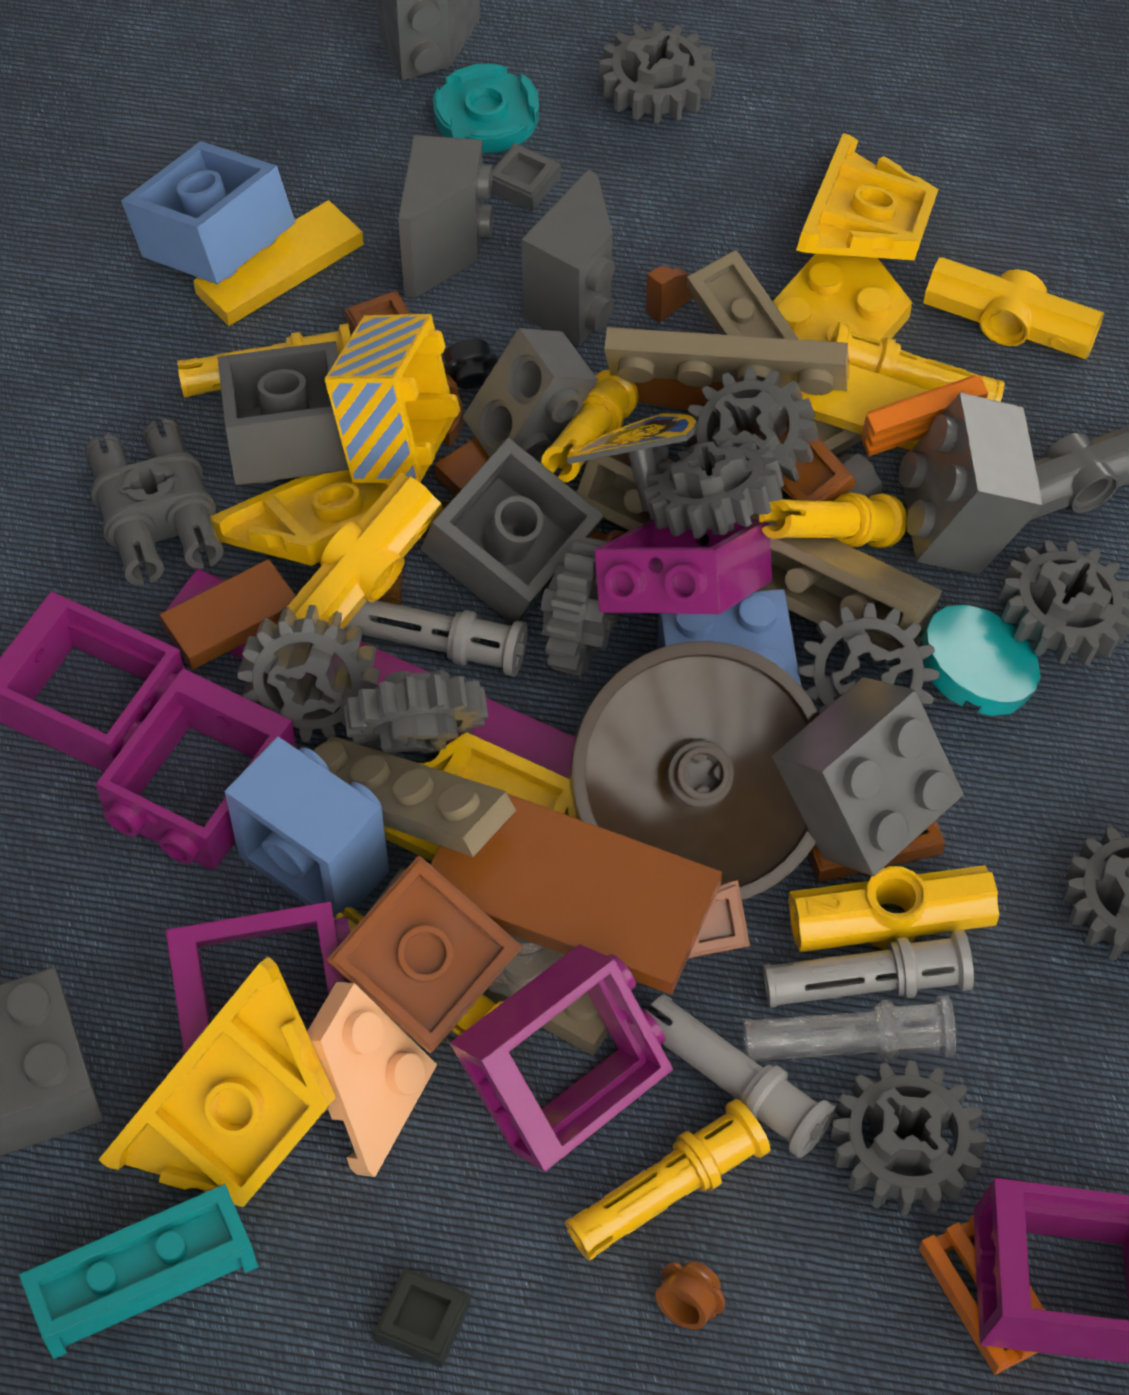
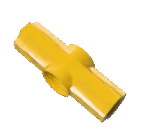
(1013, 307)
(369, 554)
(931, 900)

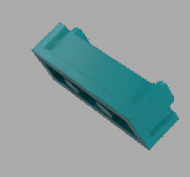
(137, 1268)

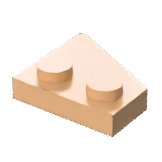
(371, 1070)

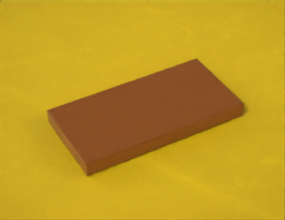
(587, 886)

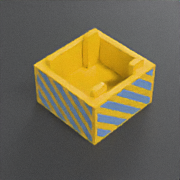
(391, 397)

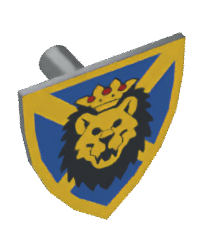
(645, 443)

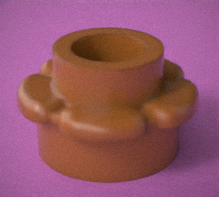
(690, 1294)

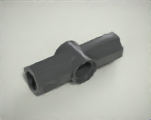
(1082, 471)

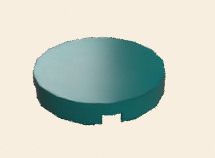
(487, 106)
(980, 660)

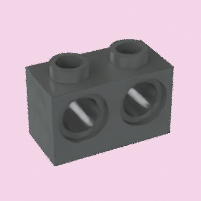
(530, 393)

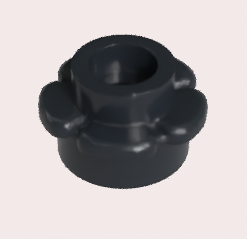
(469, 363)

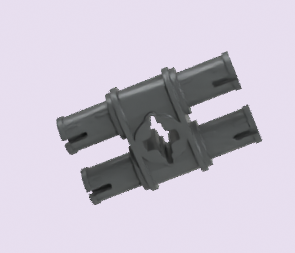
(153, 502)

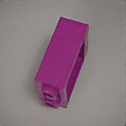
(679, 575)
(41, 649)
(185, 705)
(187, 962)
(596, 1098)
(1002, 1267)

